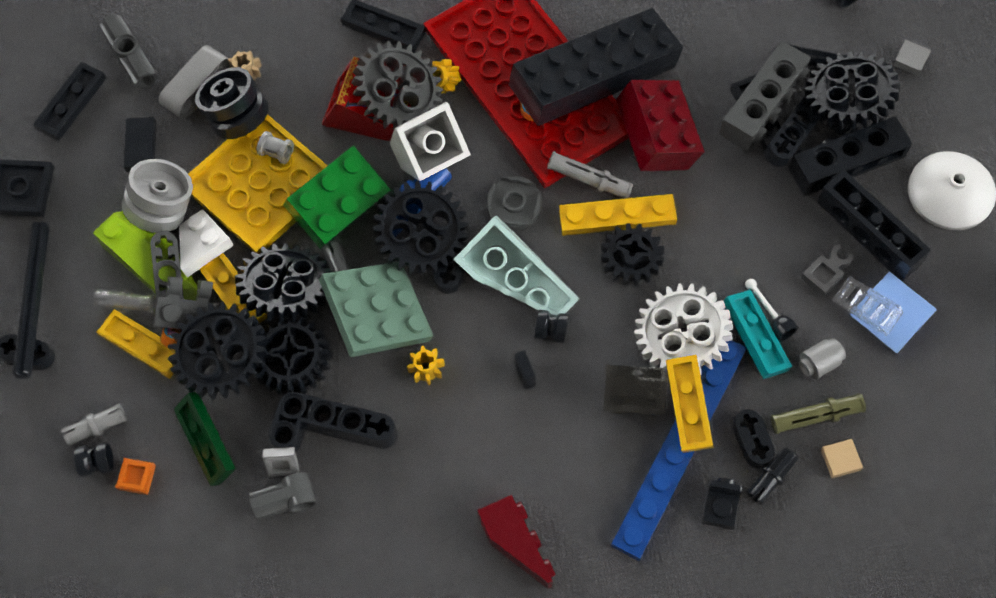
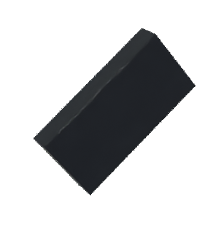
(139, 141)

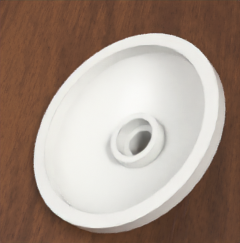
(943, 200)

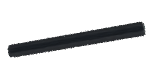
(31, 301)

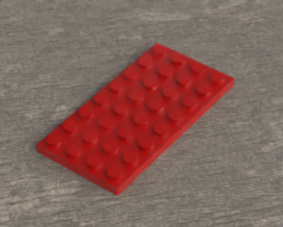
(485, 44)

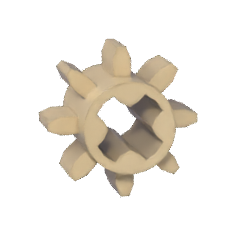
(246, 61)

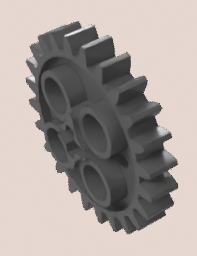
(373, 77)

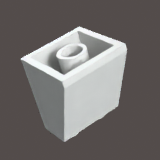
(429, 143)

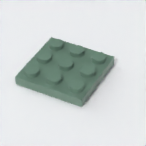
(375, 308)

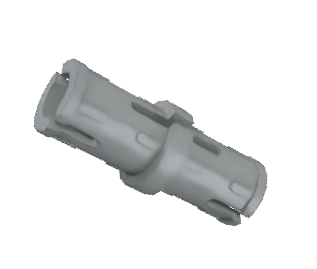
(94, 424)

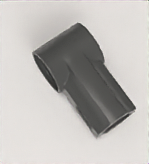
(291, 495)

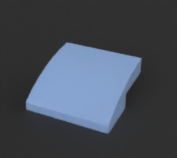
(915, 312)

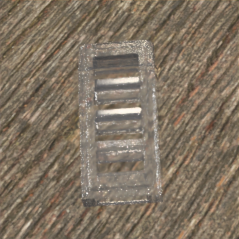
(890, 319)

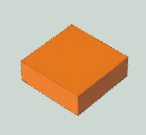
(135, 476)

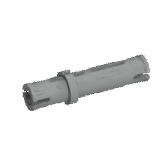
(600, 179)

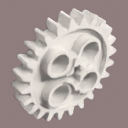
(674, 307)

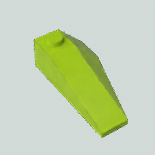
(133, 250)

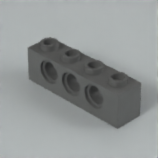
(783, 62)

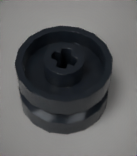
(231, 103)

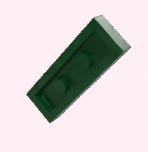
(204, 439)

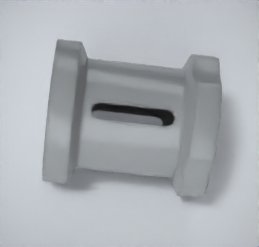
(275, 147)

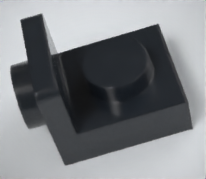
(722, 503)

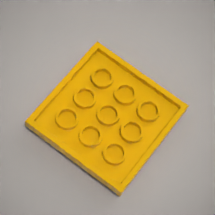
(250, 189)

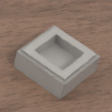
(912, 57)
(280, 461)

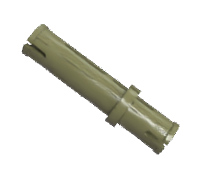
(831, 410)

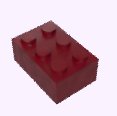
(659, 125)

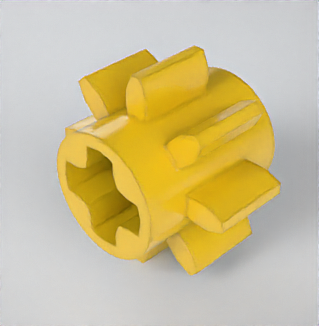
(449, 74)
(422, 357)

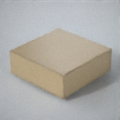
(841, 458)

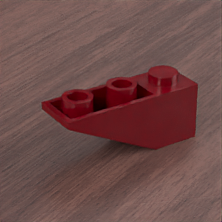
(509, 535)

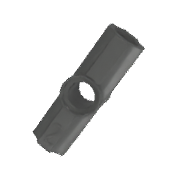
(133, 61)

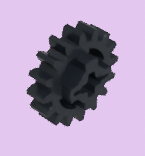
(632, 241)

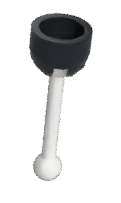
(783, 325)

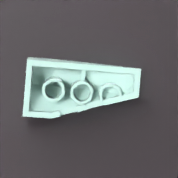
(510, 266)

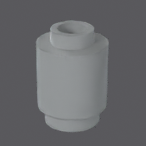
(821, 358)

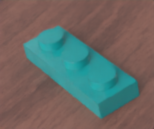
(757, 334)

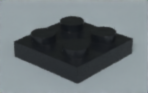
(24, 187)

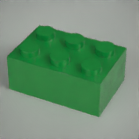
(336, 197)

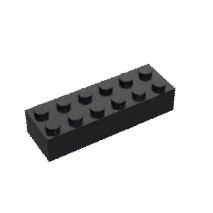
(594, 66)

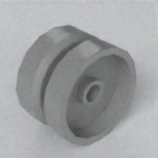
(156, 195)

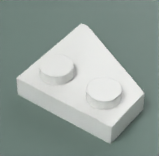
(200, 242)

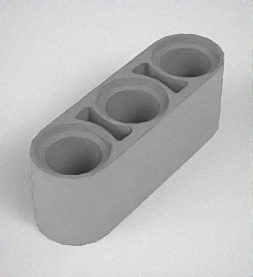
(181, 90)

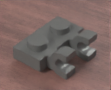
(172, 310)

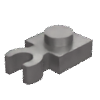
(826, 273)

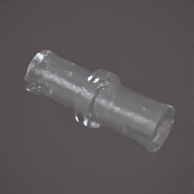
(125, 301)

